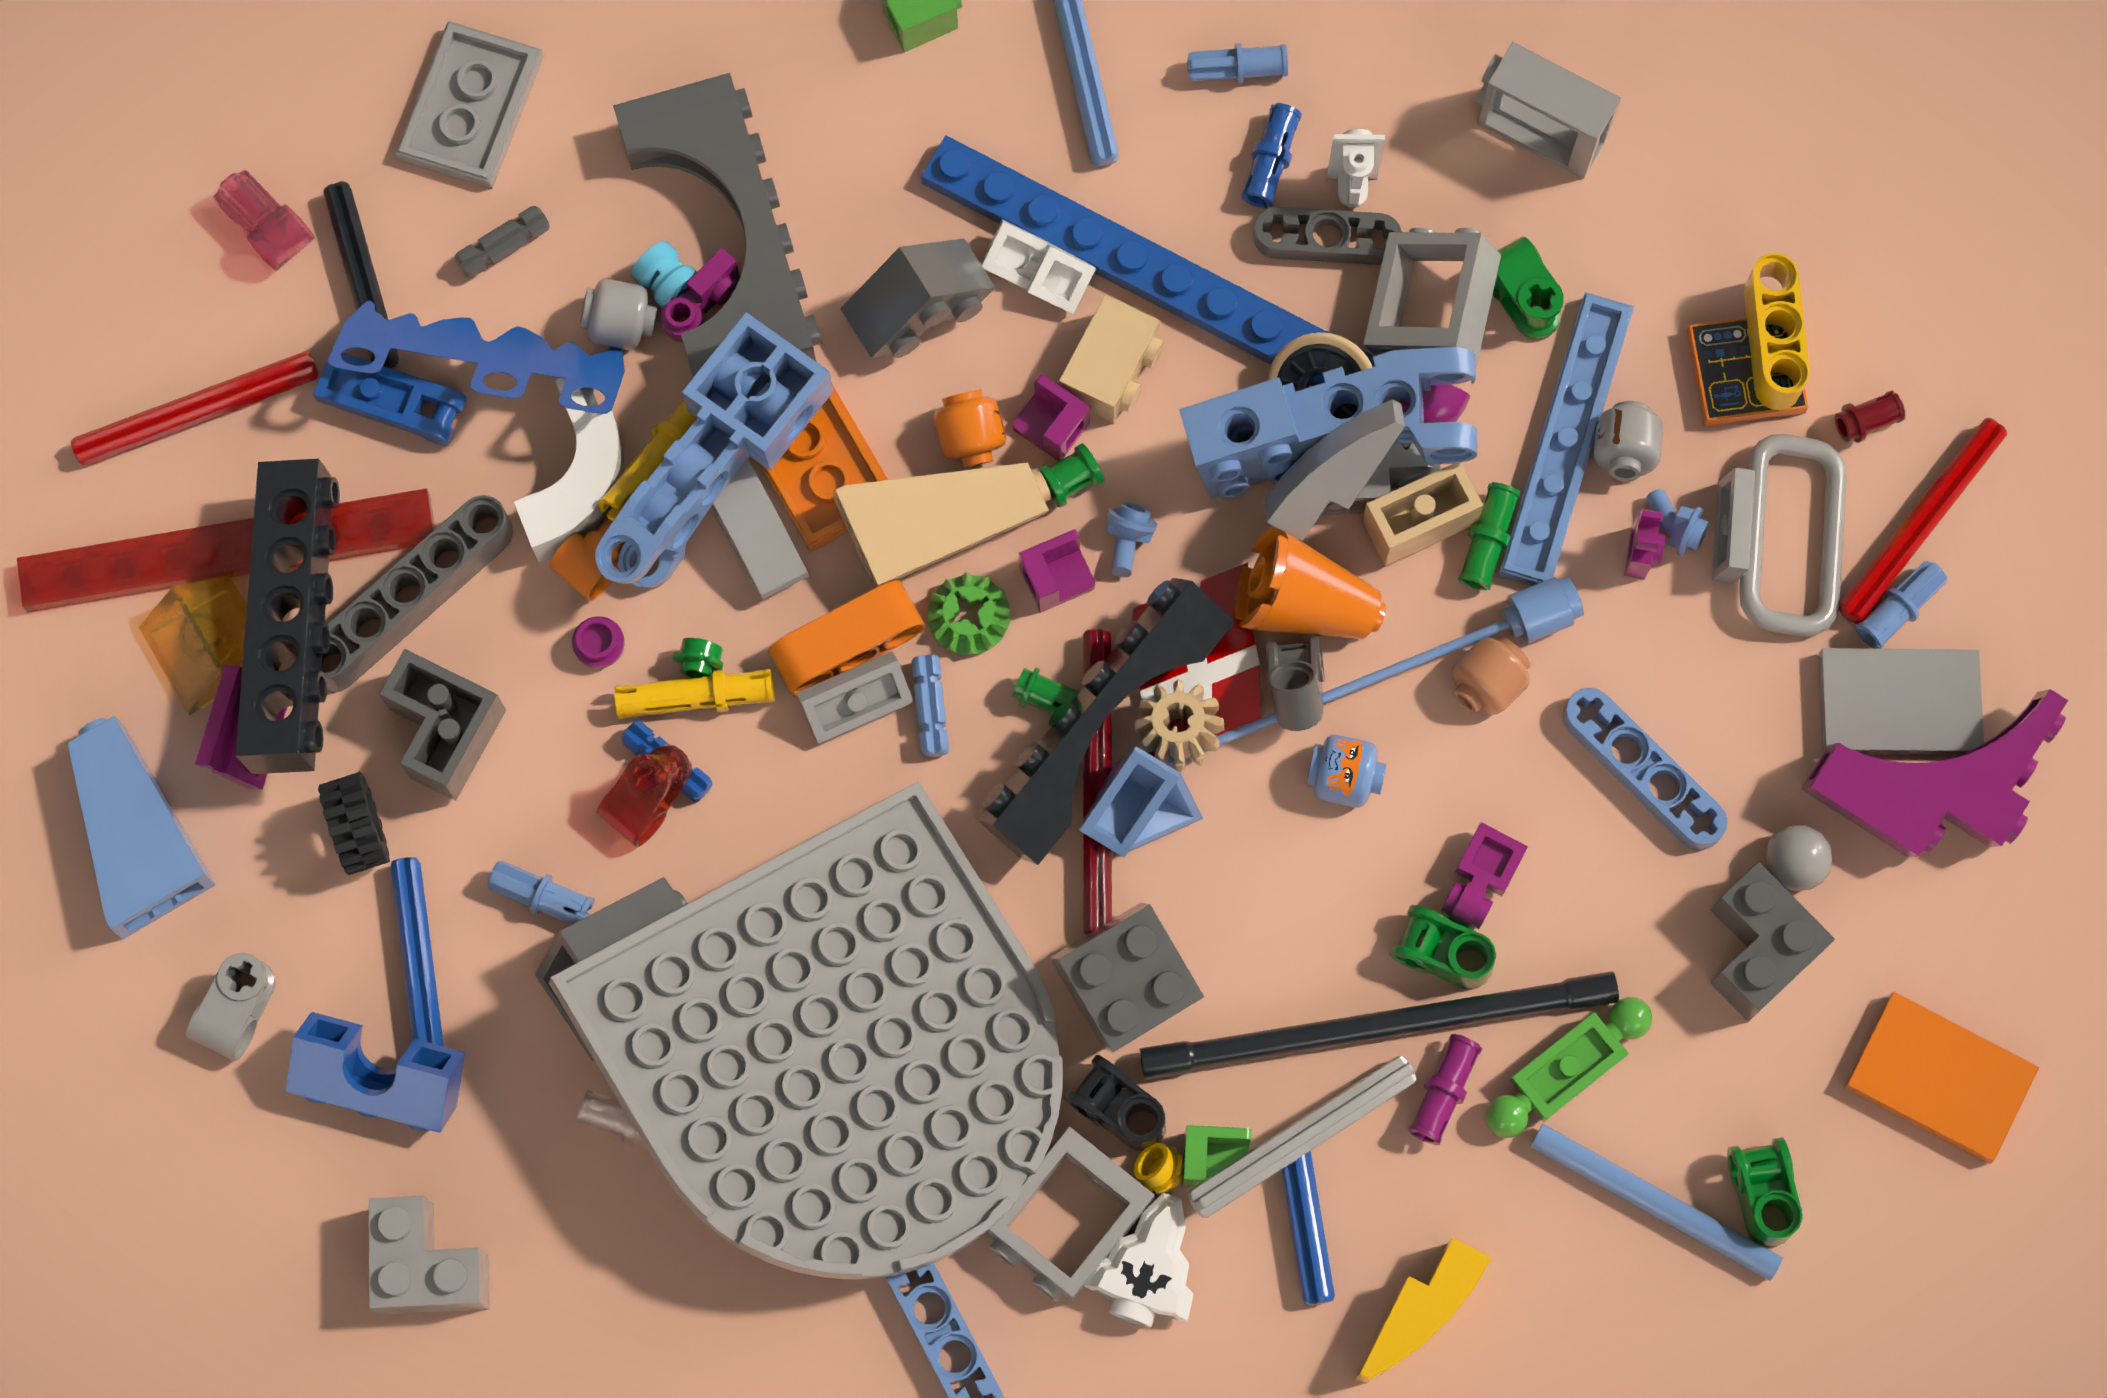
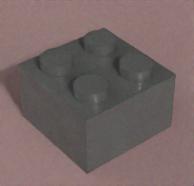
(1127, 977)

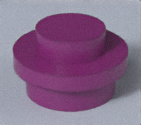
(598, 642)

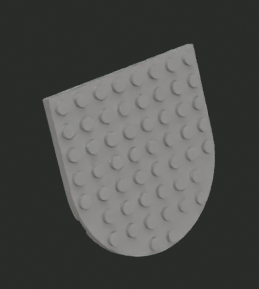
(834, 1049)

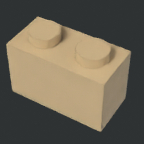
(1112, 357)
(1422, 513)

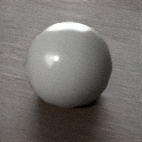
(1799, 857)

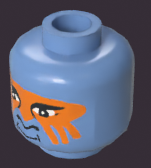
(1345, 771)

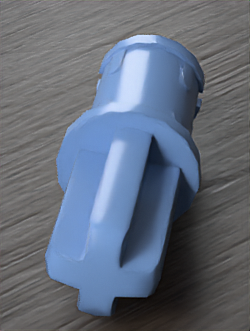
(1238, 63)
(1901, 604)
(539, 893)

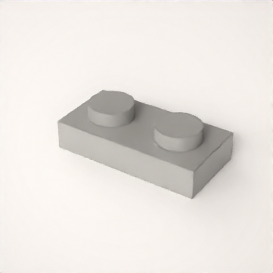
(855, 697)

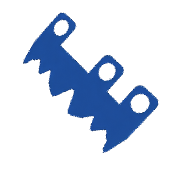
(513, 353)

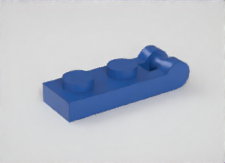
(391, 399)

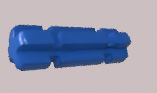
(641, 740)

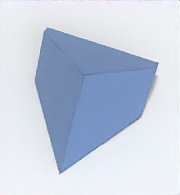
(1139, 804)

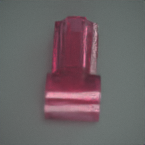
(270, 228)

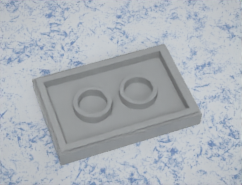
(469, 104)
(1901, 700)

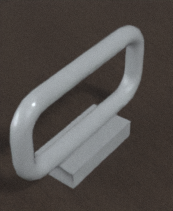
(1741, 533)

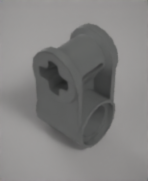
(1296, 682)

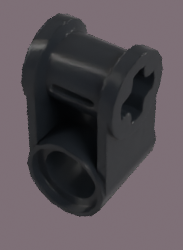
(1116, 1103)

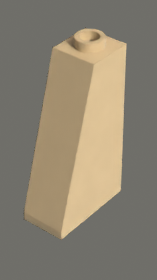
(930, 517)

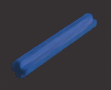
(416, 950)

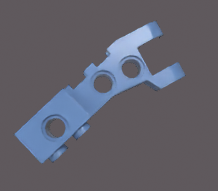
(747, 404)
(1269, 426)

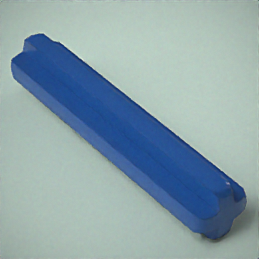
(1308, 1231)

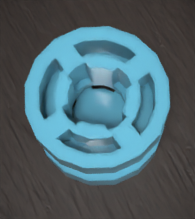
(662, 272)

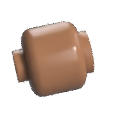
(1491, 675)

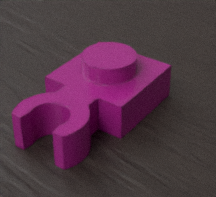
(1645, 544)

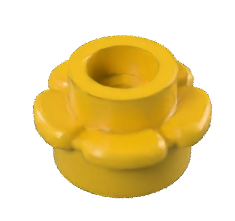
(1159, 1168)

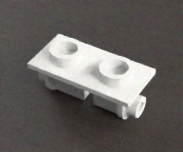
(1353, 161)

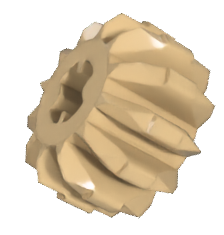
(1183, 706)

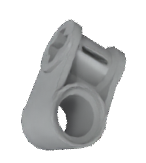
(230, 1011)

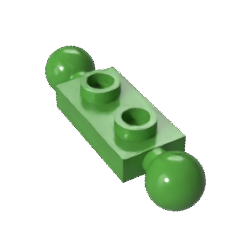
(1568, 1067)

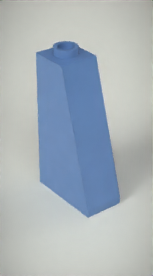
(133, 834)

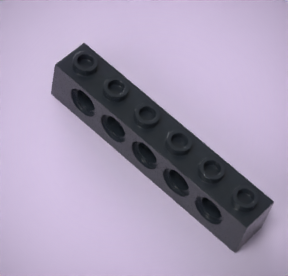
(281, 494)

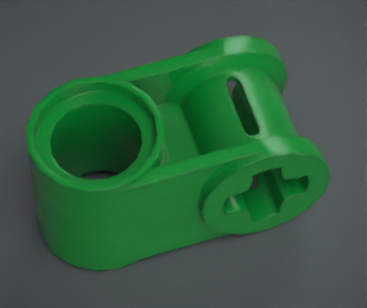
(1526, 282)
(1441, 946)
(1766, 1179)

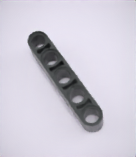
(420, 570)

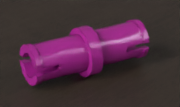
(1445, 1089)

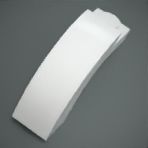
(572, 502)

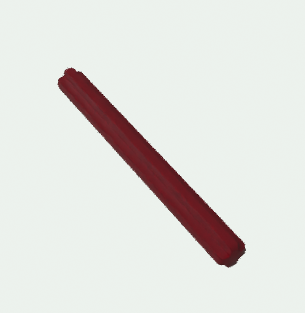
(1096, 768)

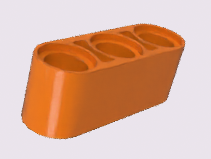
(847, 637)

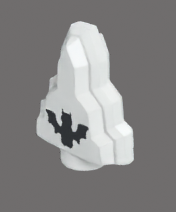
(1147, 1268)

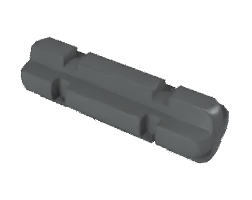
(502, 241)

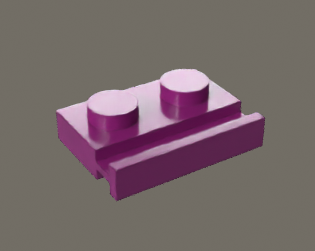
(220, 736)

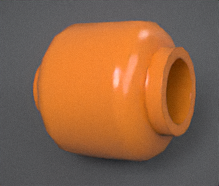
(969, 428)

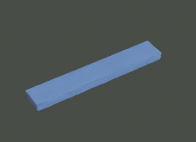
(1566, 440)

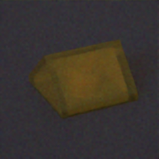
(196, 635)

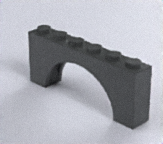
(705, 134)

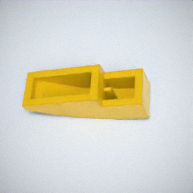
(1424, 1308)

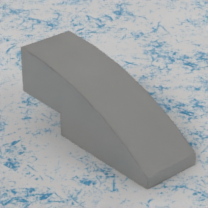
(1333, 469)
(758, 534)

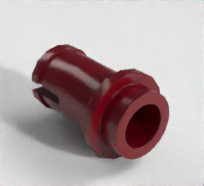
(1859, 420)

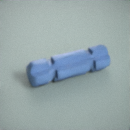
(930, 705)

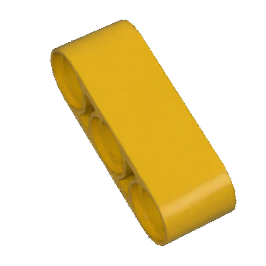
(1783, 309)

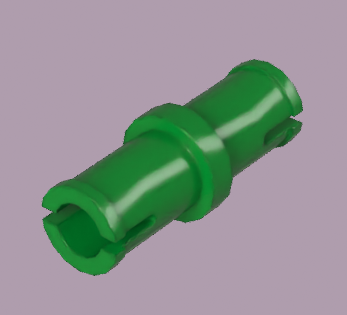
(1489, 536)

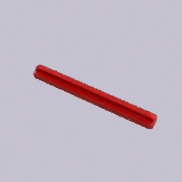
(194, 408)
(1922, 520)

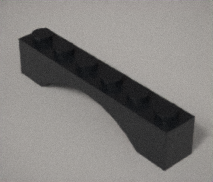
(1036, 800)

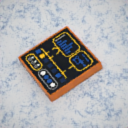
(1726, 376)

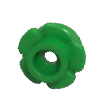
(698, 657)

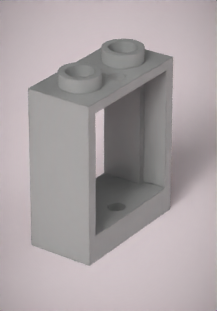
(1546, 109)
(1471, 299)
(1106, 1175)

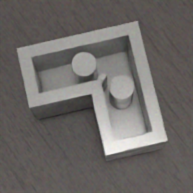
(409, 1273)

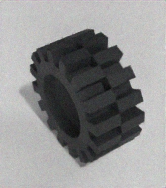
(354, 823)

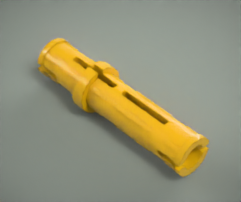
(647, 460)
(695, 693)

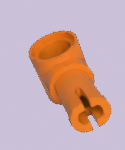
(577, 566)

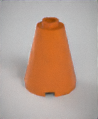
(1304, 592)

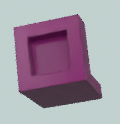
(1052, 418)
(1056, 571)

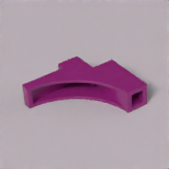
(1972, 791)

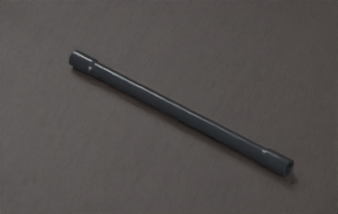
(1569, 994)

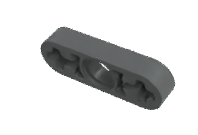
(1311, 251)

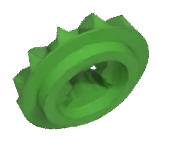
(963, 636)

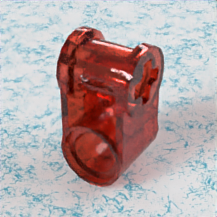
(645, 793)

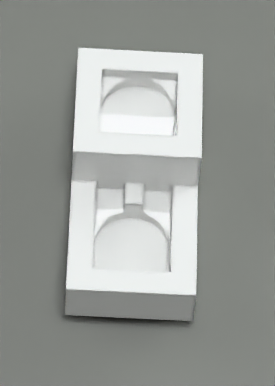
(1037, 266)

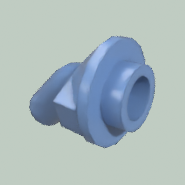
(1130, 525)
(1685, 527)

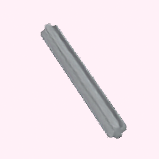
(1302, 1136)

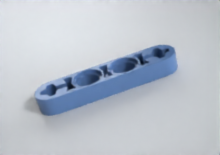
(1652, 762)
(947, 1330)

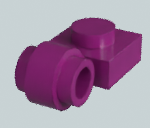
(708, 287)
(1489, 865)

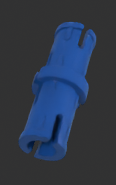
(1271, 155)

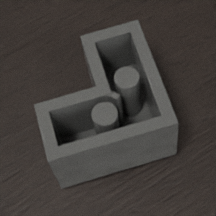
(914, 292)
(453, 717)
(1778, 939)

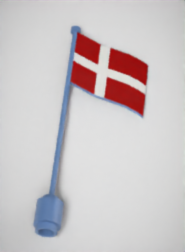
(1233, 665)

